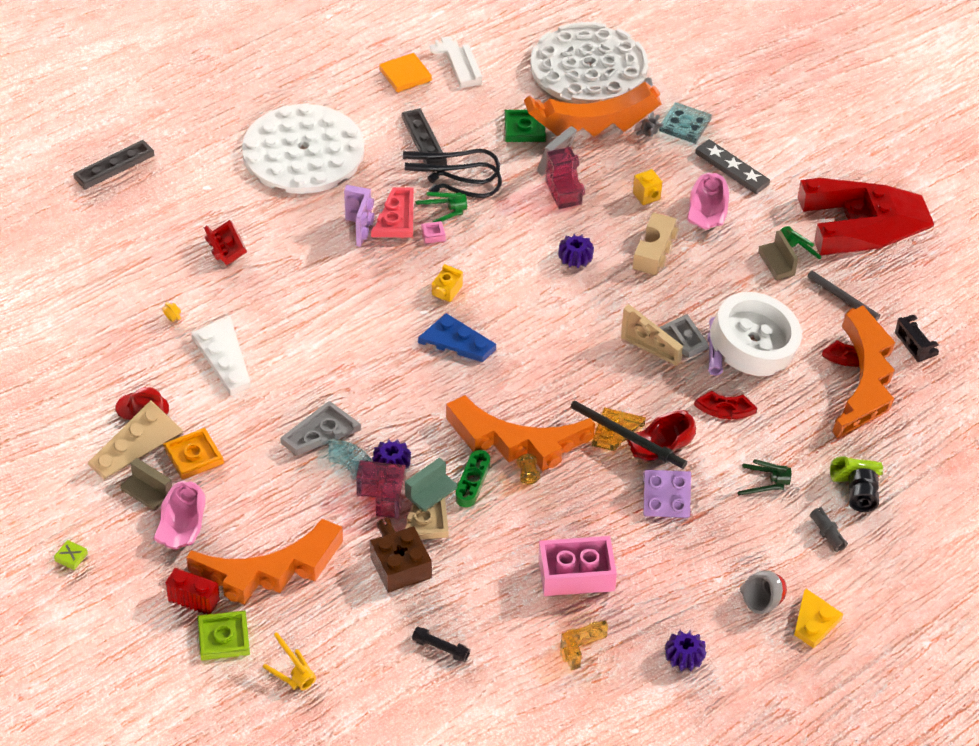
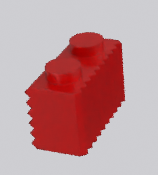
(192, 591)

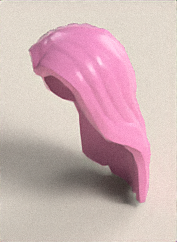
(708, 201)
(181, 515)

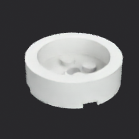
(769, 321)

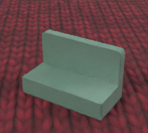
(429, 485)

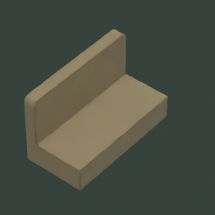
(779, 257)
(147, 484)

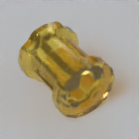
(529, 473)

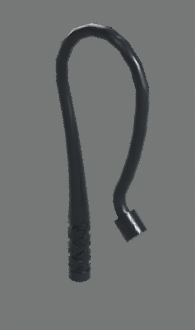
(440, 155)
(436, 168)

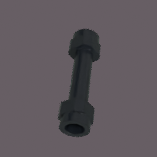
(423, 636)

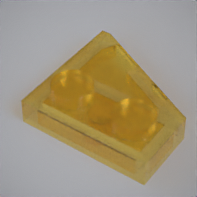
(610, 440)

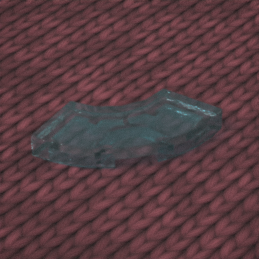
(347, 455)

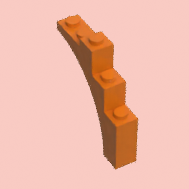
(512, 440)
(274, 570)

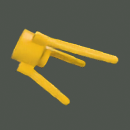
(301, 674)

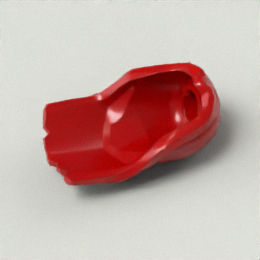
(667, 430)

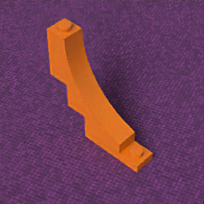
(595, 117)
(872, 348)

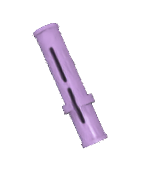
(715, 357)

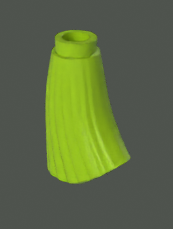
(842, 467)

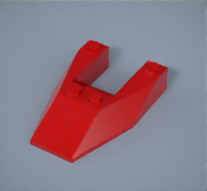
(874, 214)

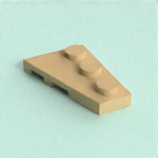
(648, 336)
(431, 523)

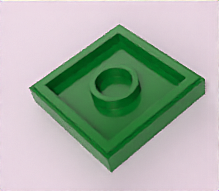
(523, 127)

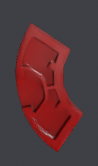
(841, 354)
(725, 407)

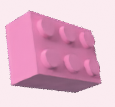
(577, 566)

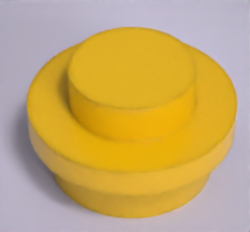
(171, 311)

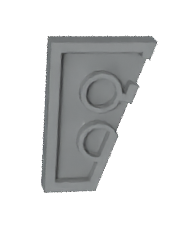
(318, 428)

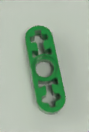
(476, 486)

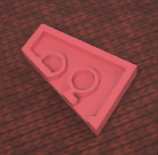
(397, 214)

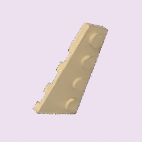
(135, 440)

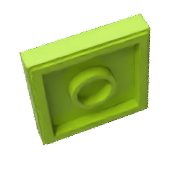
(223, 635)

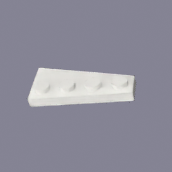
(223, 353)

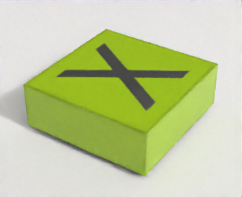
(70, 555)

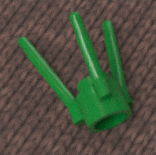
(456, 202)
(795, 238)

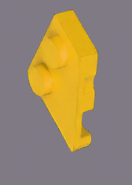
(815, 619)

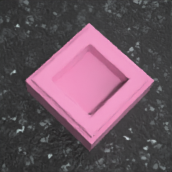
(433, 232)

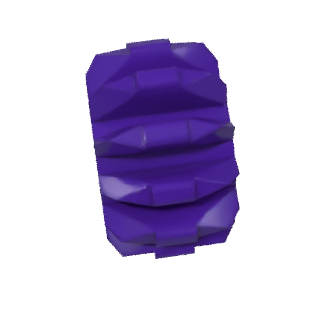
(576, 251)
(392, 453)
(685, 650)

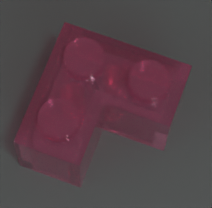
(563, 178)
(384, 483)

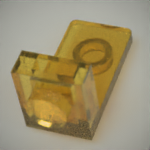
(576, 637)

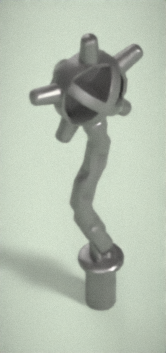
(650, 125)

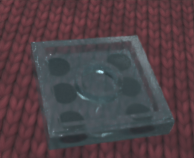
(685, 122)

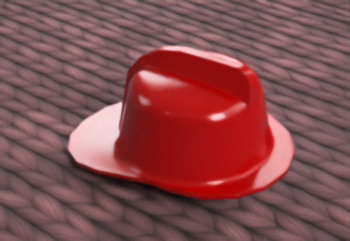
(132, 403)

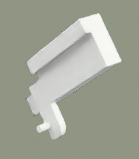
(461, 61)

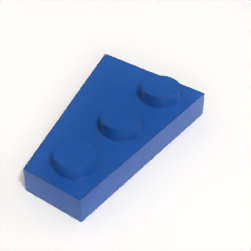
(458, 337)

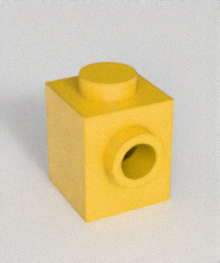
(647, 187)

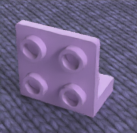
(358, 209)
(667, 493)

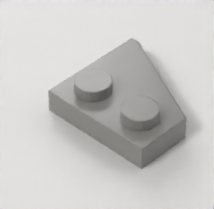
(687, 334)

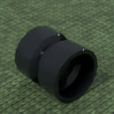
(863, 490)

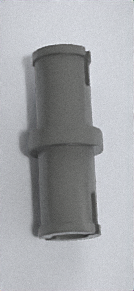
(828, 529)

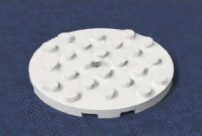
(562, 56)
(275, 156)

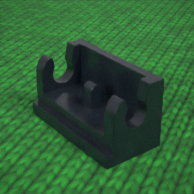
(914, 339)

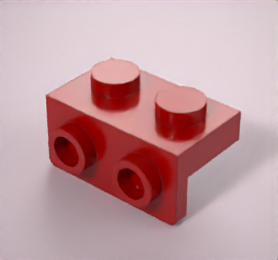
(225, 242)

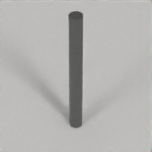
(840, 293)

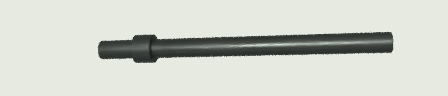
(664, 454)

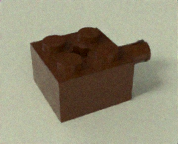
(399, 557)

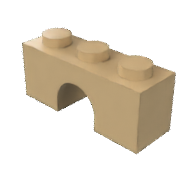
(659, 234)

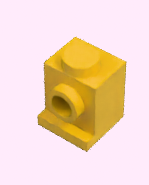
(447, 283)

